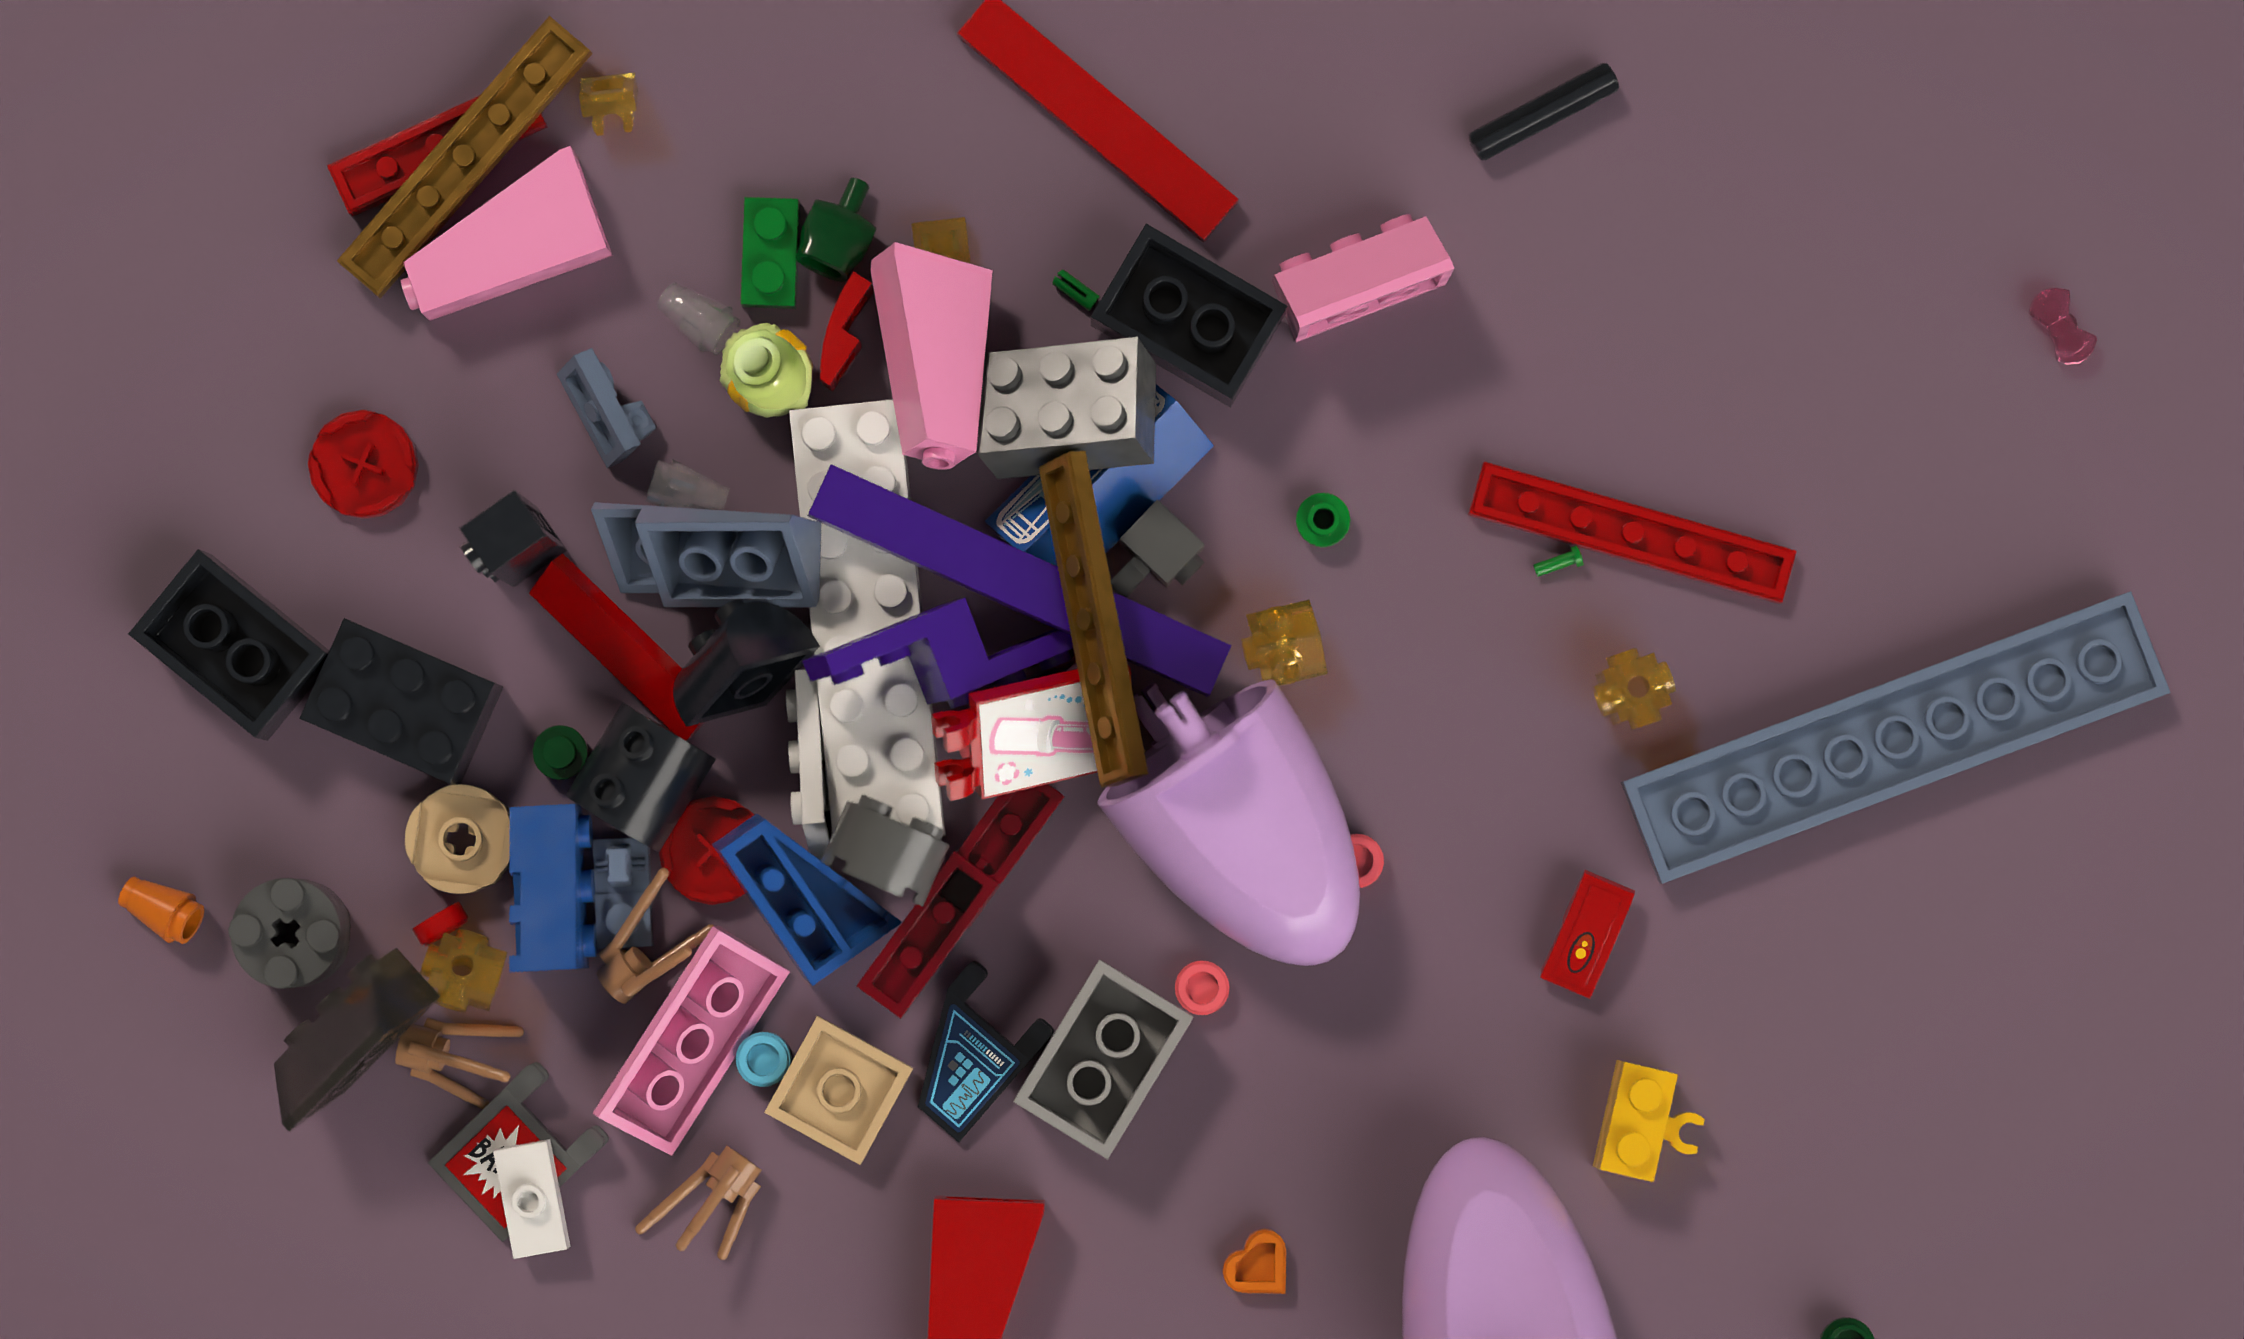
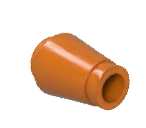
(163, 909)

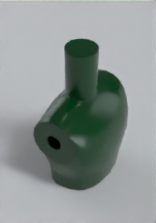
(836, 235)

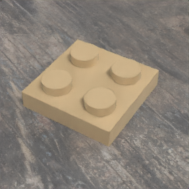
(839, 1090)

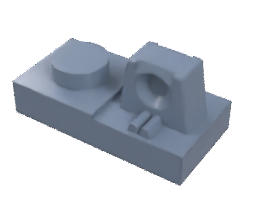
(612, 427)
(620, 880)

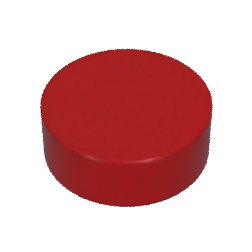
(442, 922)

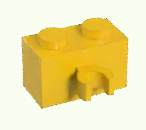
(1639, 1121)

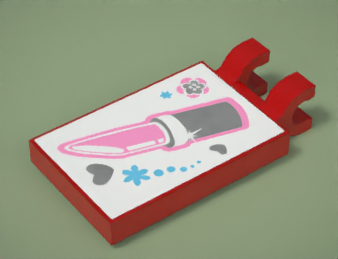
(1016, 737)

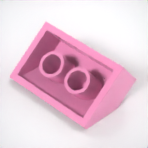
(1361, 276)

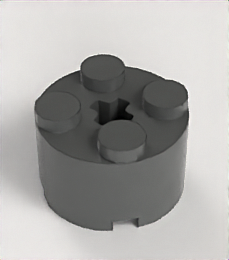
(887, 850)
(259, 930)

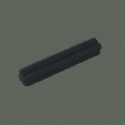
(1543, 111)

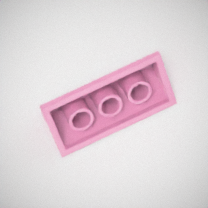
(691, 1041)

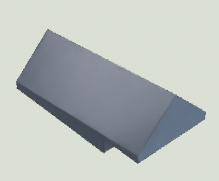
(711, 554)

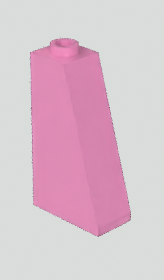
(512, 241)
(934, 349)

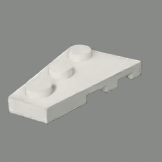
(806, 758)

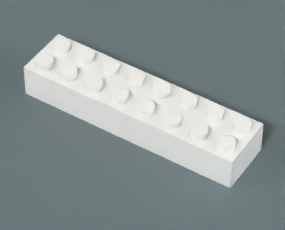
(877, 723)

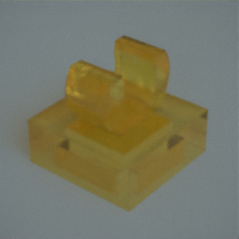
(607, 96)
(943, 238)

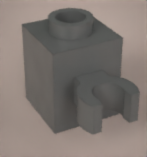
(1158, 547)

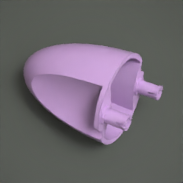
(1243, 823)
(1497, 1255)

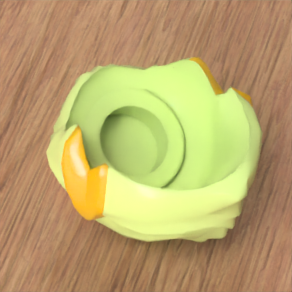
(766, 370)

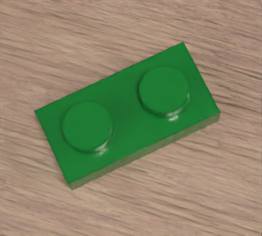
(770, 252)

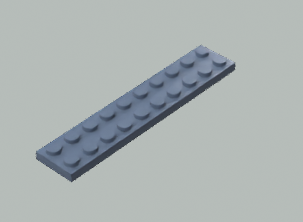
(1895, 737)

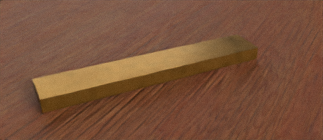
(465, 156)
(1093, 619)

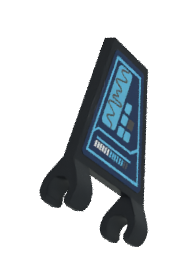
(972, 1059)

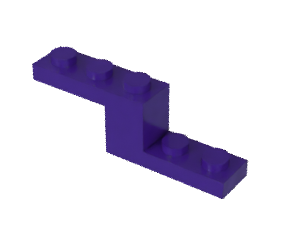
(943, 653)

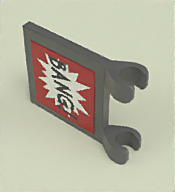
(469, 1160)

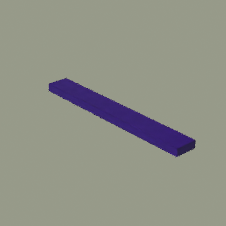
(1007, 575)

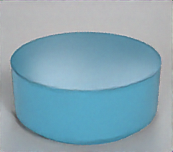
(763, 1059)

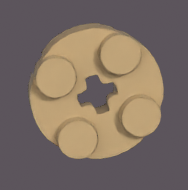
(436, 859)

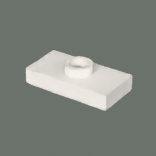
(531, 1199)

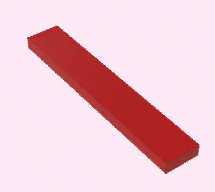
(1098, 117)
(1632, 532)

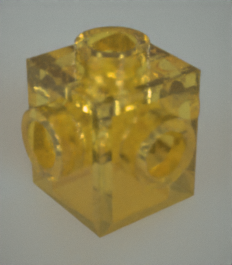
(1285, 644)
(1613, 693)
(470, 951)

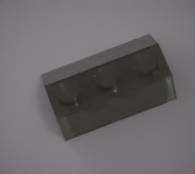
(349, 1034)

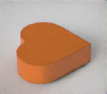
(1259, 1265)

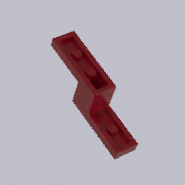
(957, 896)

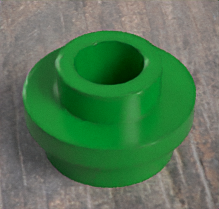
(1323, 537)

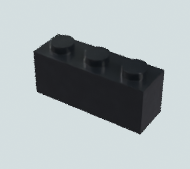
(510, 540)

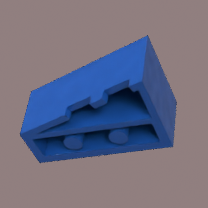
(551, 888)
(803, 901)

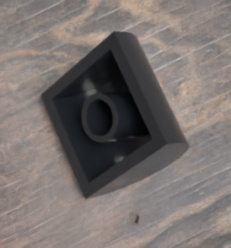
(741, 661)
(640, 777)

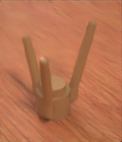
(631, 970)
(425, 1049)
(729, 1177)

